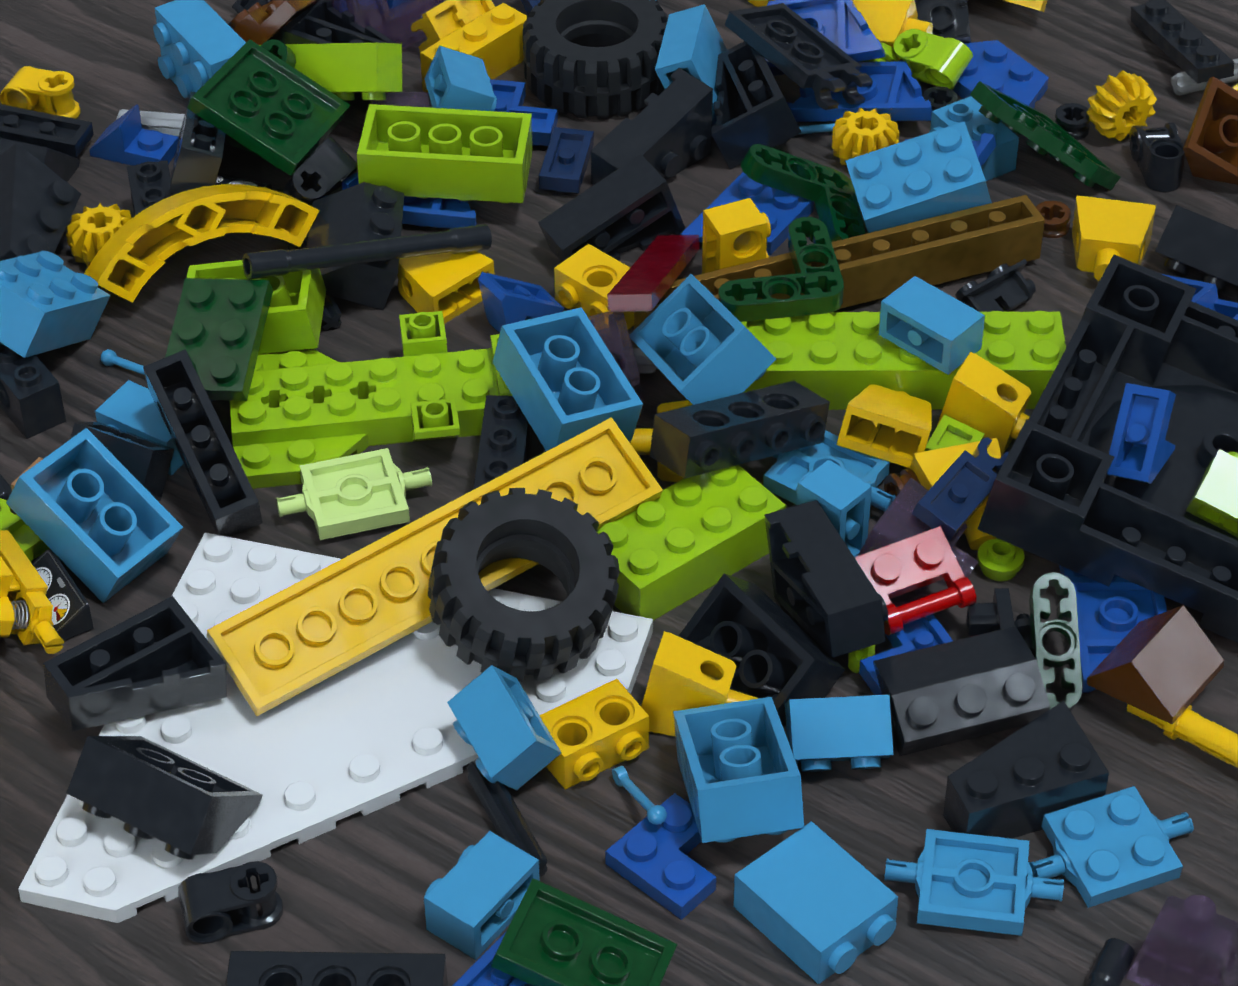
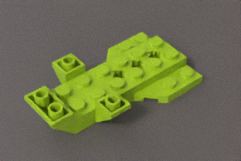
(322, 409)

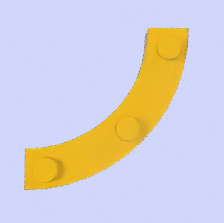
(189, 219)

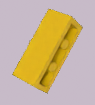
(492, 37)

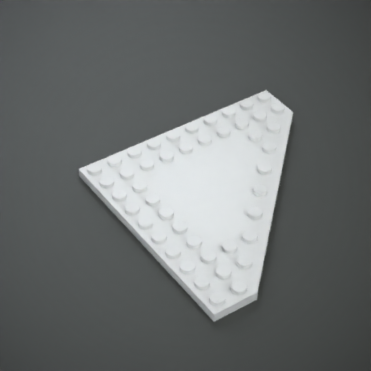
(313, 757)

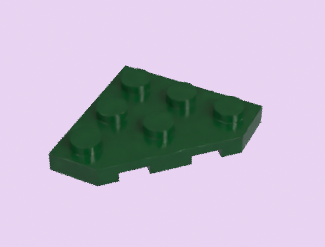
(1044, 135)

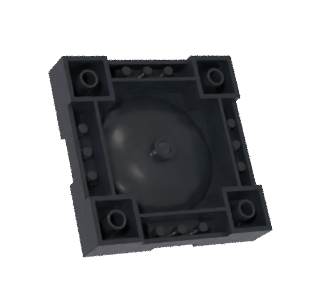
(1055, 479)

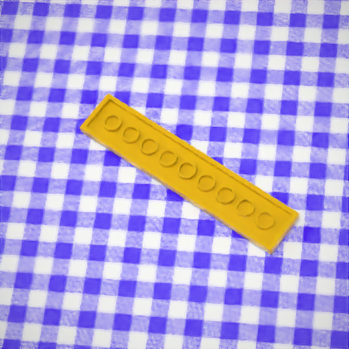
(383, 588)

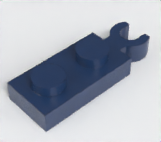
(960, 490)

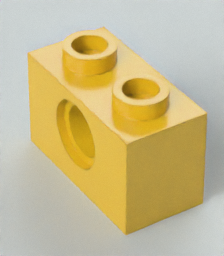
(587, 279)

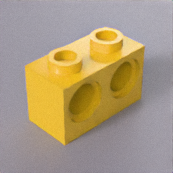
(734, 235)
(596, 733)

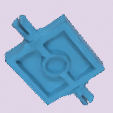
(792, 465)
(1111, 846)
(973, 882)

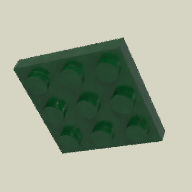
(269, 107)

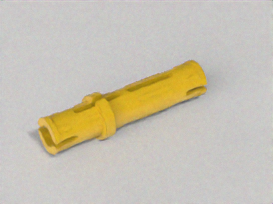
(1198, 731)

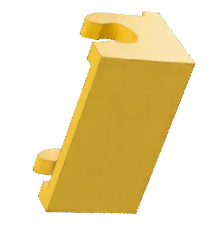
(448, 18)

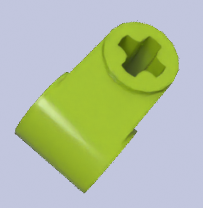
(933, 57)

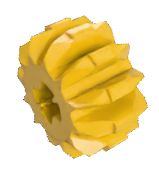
(1120, 105)
(862, 133)
(92, 229)

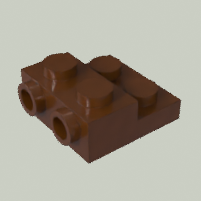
(266, 21)

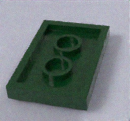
(222, 332)
(577, 944)

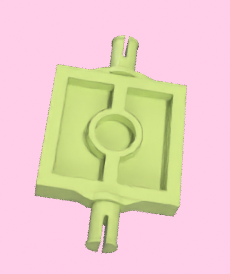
(354, 493)

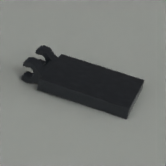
(800, 52)

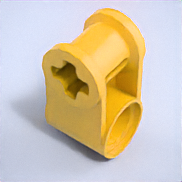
(41, 92)

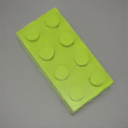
(447, 152)
(689, 539)

